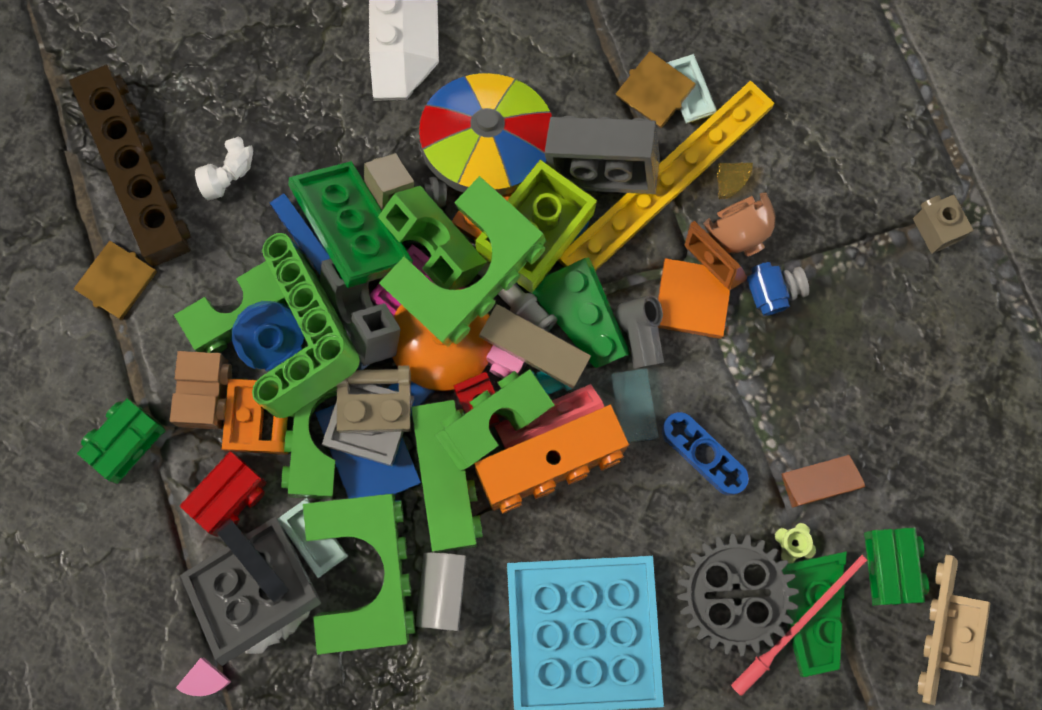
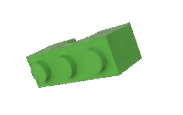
(418, 218)
(211, 330)
(468, 435)

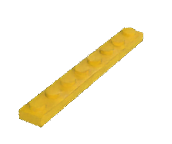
(674, 175)

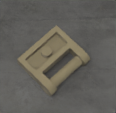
(375, 411)

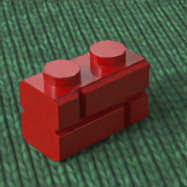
(224, 494)

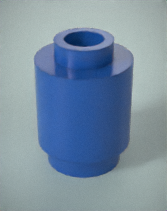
(768, 288)

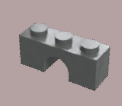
(368, 326)

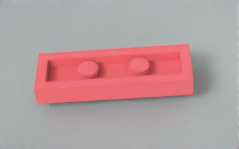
(564, 411)

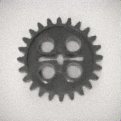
(740, 628)

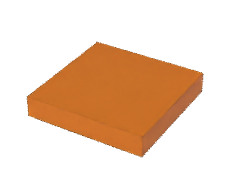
(692, 299)

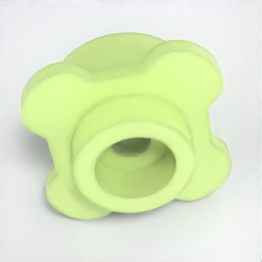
(801, 534)

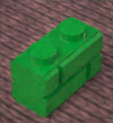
(120, 440)
(895, 566)

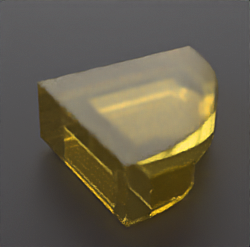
(732, 178)

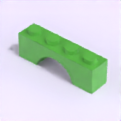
(309, 469)

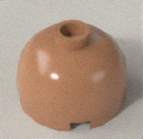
(743, 225)

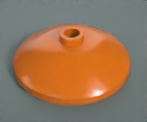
(431, 361)

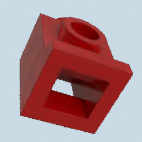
(472, 388)

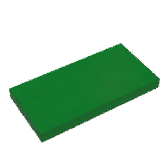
(348, 223)

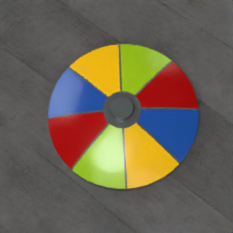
(486, 130)

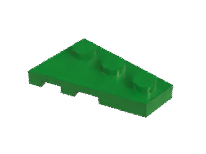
(583, 311)
(819, 641)

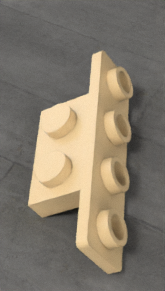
(957, 633)

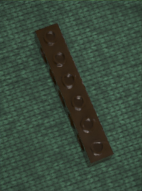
(93, 93)

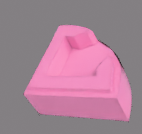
(203, 680)

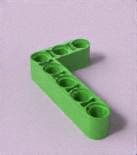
(329, 351)

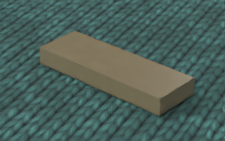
(534, 346)

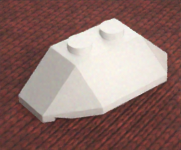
(401, 46)

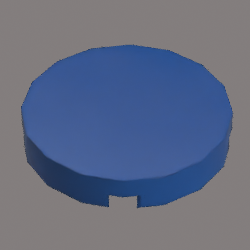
(266, 335)

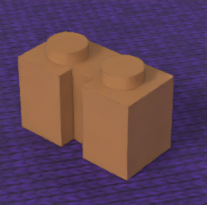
(200, 390)

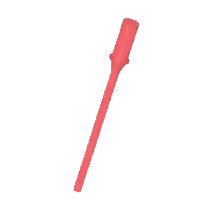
(764, 661)

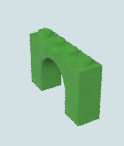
(451, 311)
(385, 619)

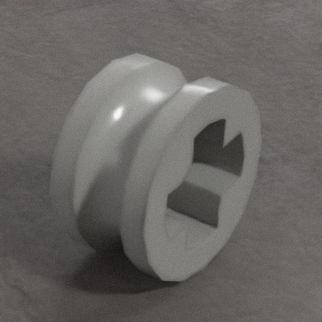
(796, 283)

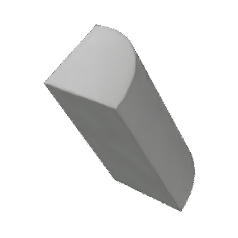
(441, 591)

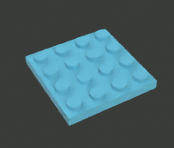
(584, 634)

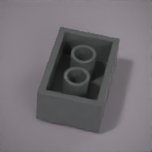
(605, 153)

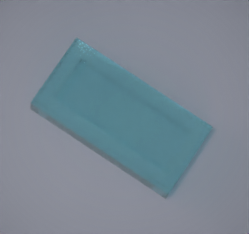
(635, 405)

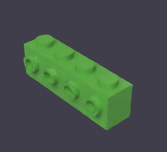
(444, 487)

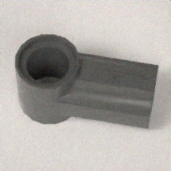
(641, 321)

